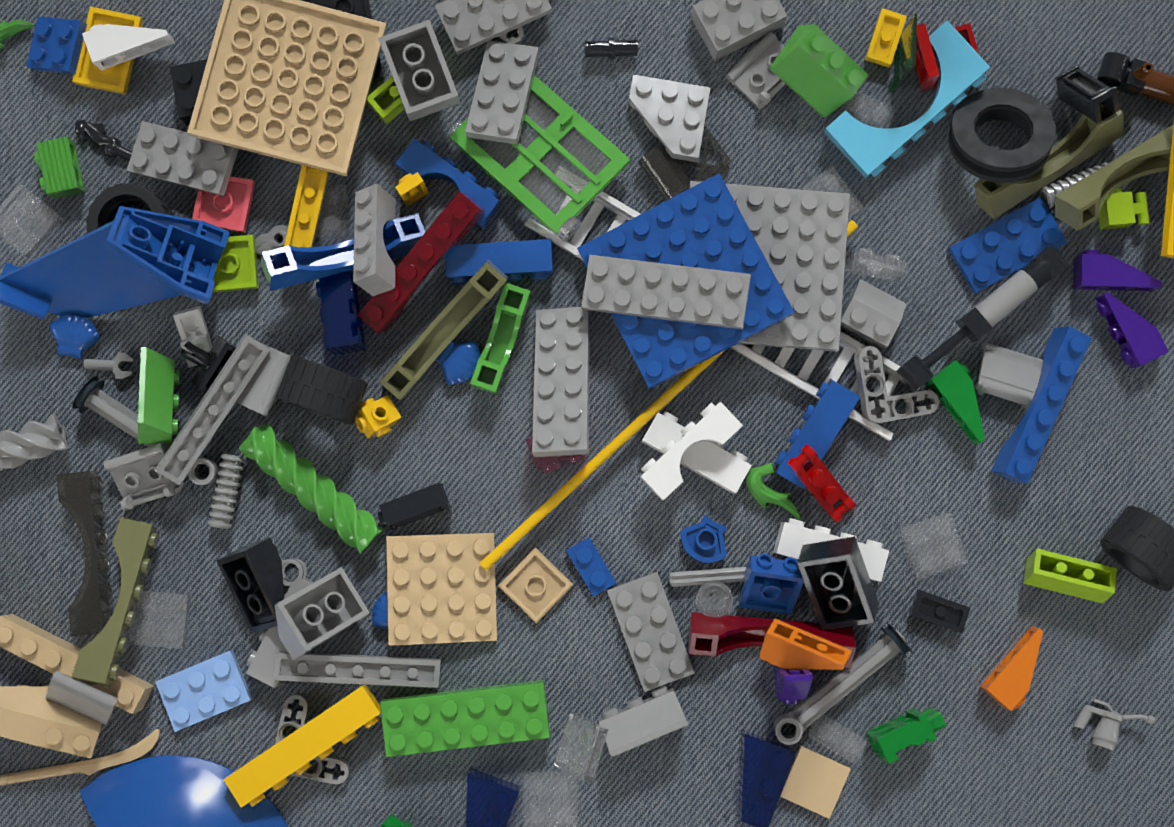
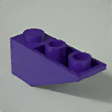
(1135, 335)

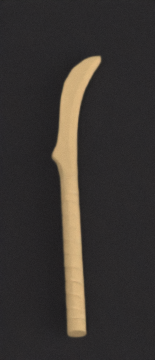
(85, 767)

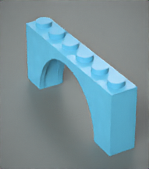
(872, 146)

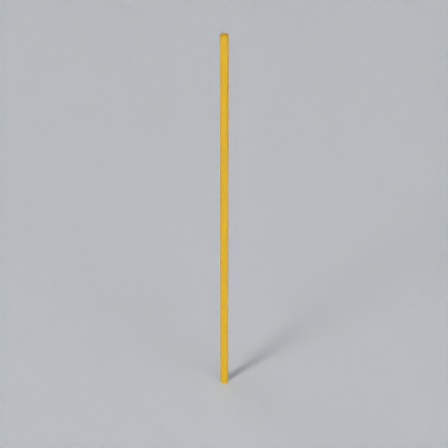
(604, 454)

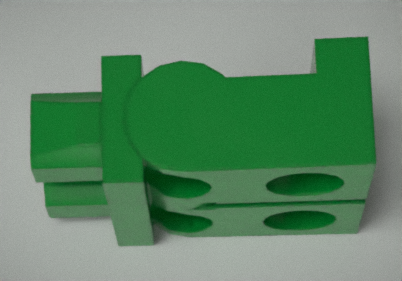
(905, 731)

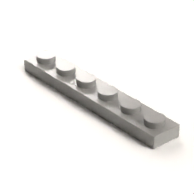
(212, 409)
(357, 669)

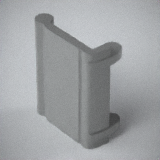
(753, 72)
(1008, 374)
(265, 382)
(137, 476)
(81, 697)

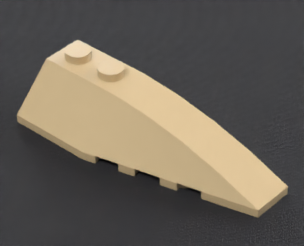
(44, 723)

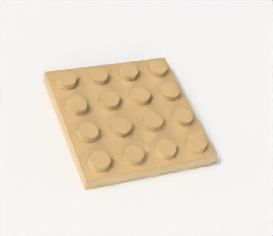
(440, 589)

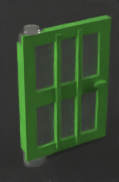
(555, 165)

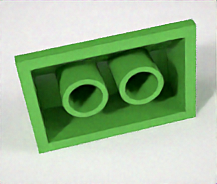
(818, 70)
(157, 398)

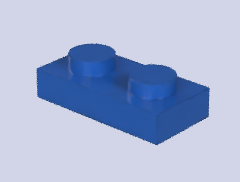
(591, 566)

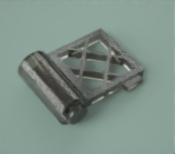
(670, 177)

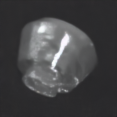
(720, 593)

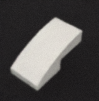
(193, 329)

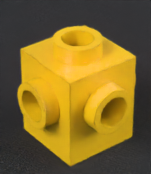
(377, 417)

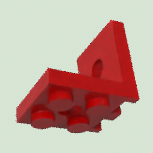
(925, 61)

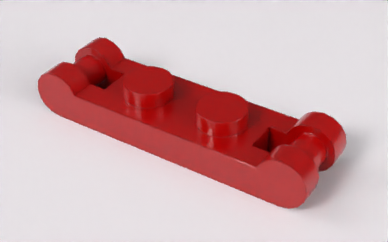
(821, 483)

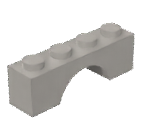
(372, 264)

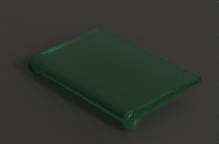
(904, 55)

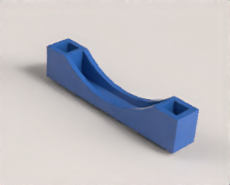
(298, 265)
(1060, 364)

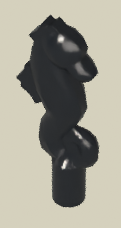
(97, 133)

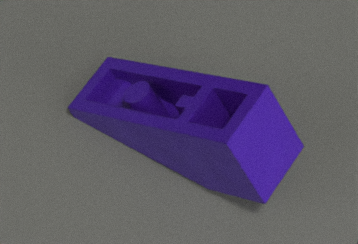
(1106, 272)
(792, 684)

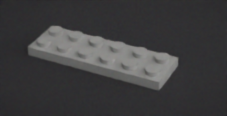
(666, 292)
(561, 382)

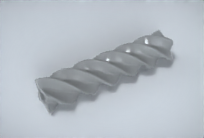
(32, 442)

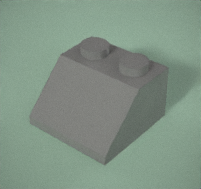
(872, 315)

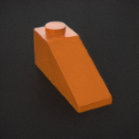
(798, 649)
(1014, 674)

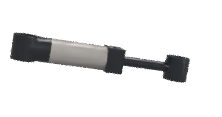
(988, 313)

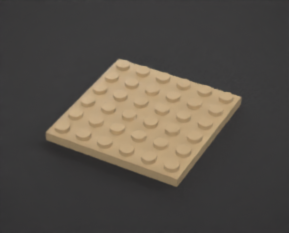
(288, 81)

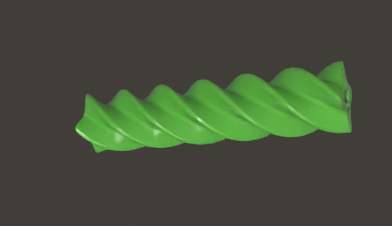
(313, 490)

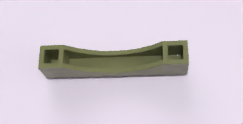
(1078, 145)
(1083, 201)
(443, 329)
(100, 657)

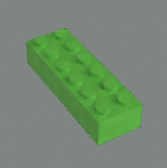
(465, 718)

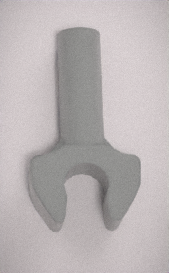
(112, 365)

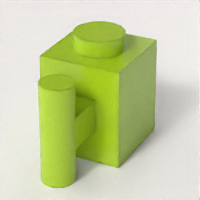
(1120, 210)

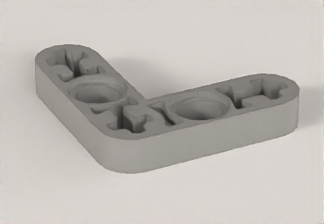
(886, 402)
(332, 761)

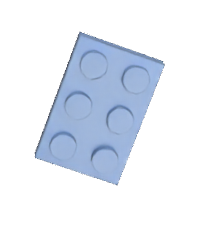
(203, 690)

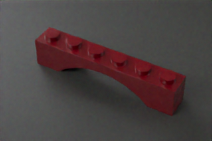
(440, 237)
(722, 634)

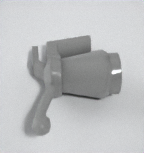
(1107, 730)

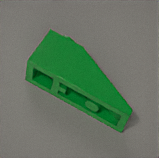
(958, 396)

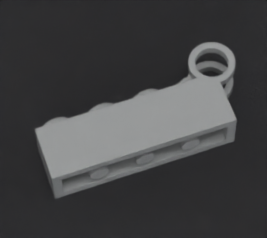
(262, 662)

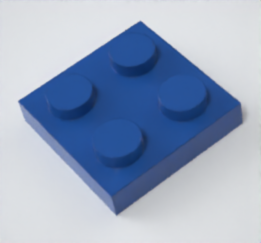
(56, 45)

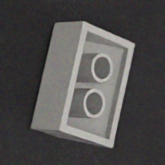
(318, 613)
(642, 720)

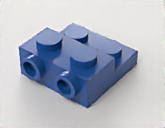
(771, 584)

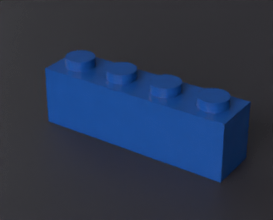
(513, 258)
(820, 426)

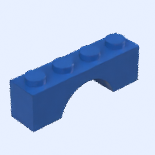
(422, 159)

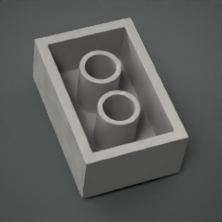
(735, 23)
(419, 70)

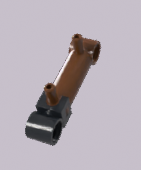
(1135, 77)

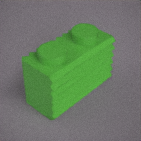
(59, 168)

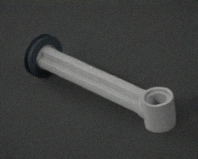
(93, 397)
(841, 684)

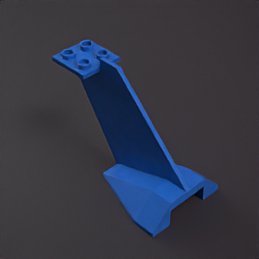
(119, 267)

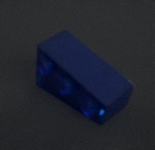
(339, 313)
(762, 777)
(489, 800)

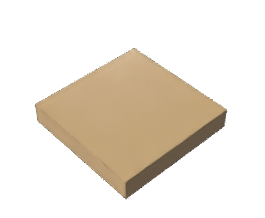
(535, 585)
(815, 781)

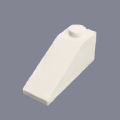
(116, 44)

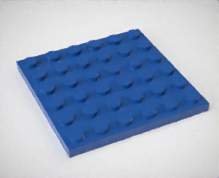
(696, 231)

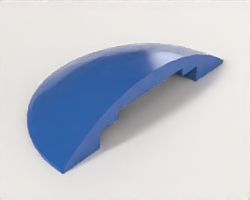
(172, 794)

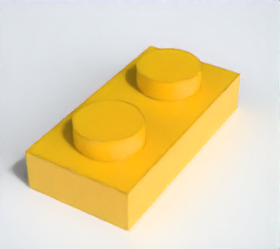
(885, 37)
(411, 188)

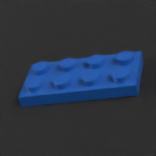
(1006, 245)

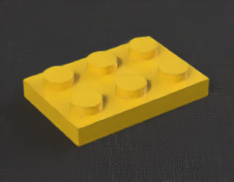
(114, 78)

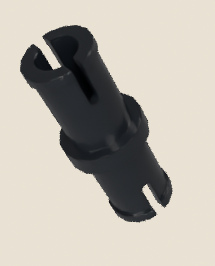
(611, 48)

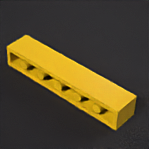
(303, 745)

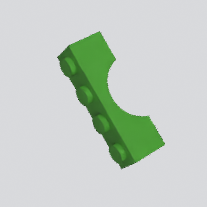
(502, 338)

